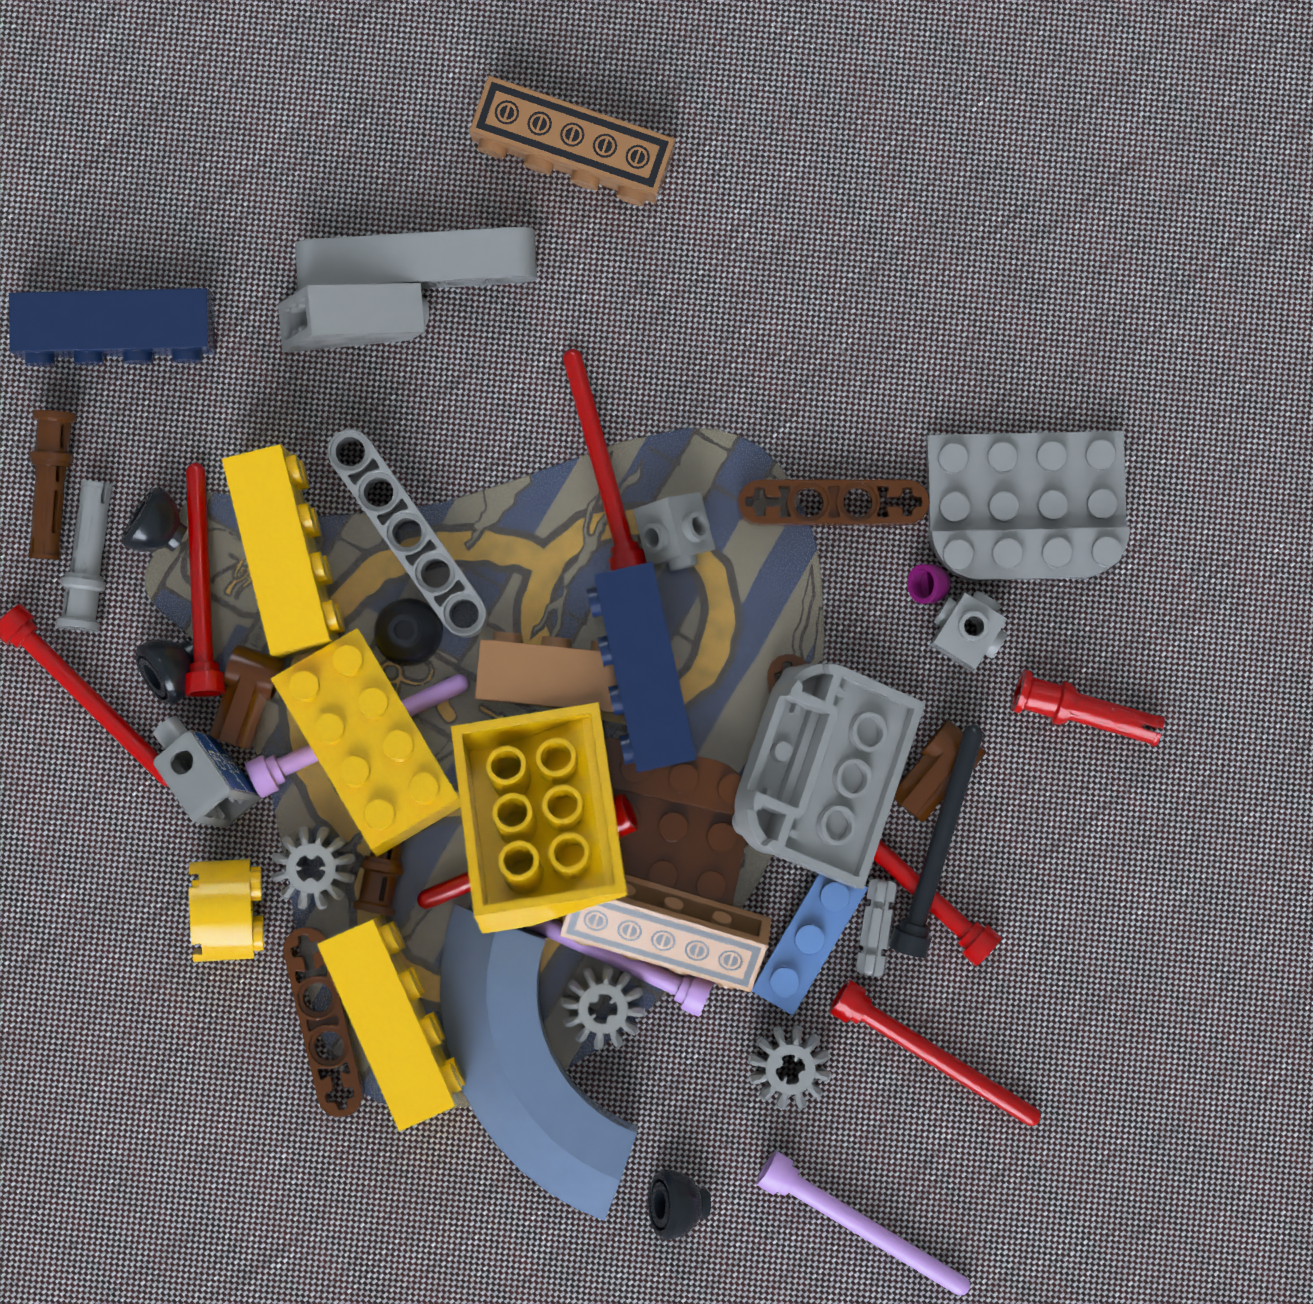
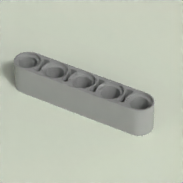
(426, 258)
(388, 520)

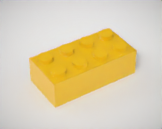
(282, 550)
(366, 742)
(391, 1021)

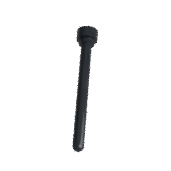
(912, 934)

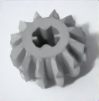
(312, 851)
(615, 1018)
(805, 1072)

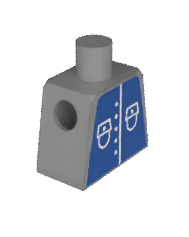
(202, 775)

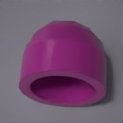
(928, 583)

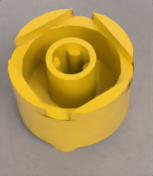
(224, 910)

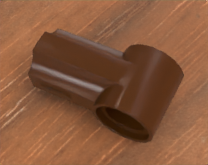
(245, 695)
(927, 780)

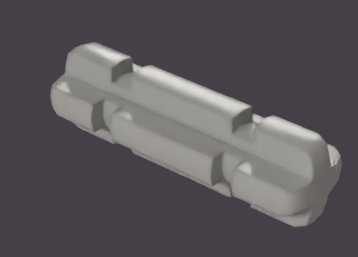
(876, 927)

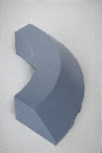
(515, 1075)

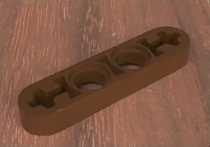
(832, 496)
(318, 1022)

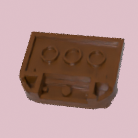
(682, 823)

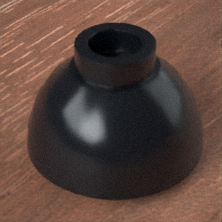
(154, 524)
(407, 632)
(164, 667)
(676, 1204)

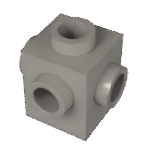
(674, 530)
(956, 642)

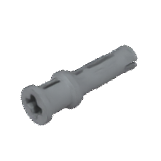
(84, 579)

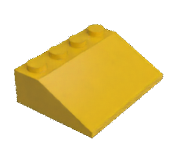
(537, 816)

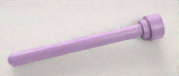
(271, 771)
(688, 990)
(781, 1177)

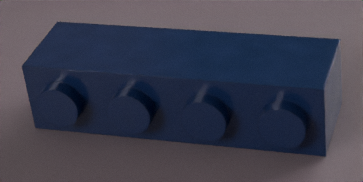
(112, 325)
(644, 667)

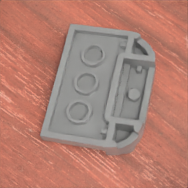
(1027, 504)
(825, 770)

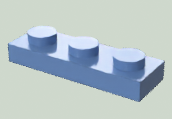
(807, 942)

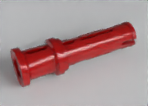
(1064, 703)

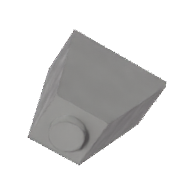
(351, 315)

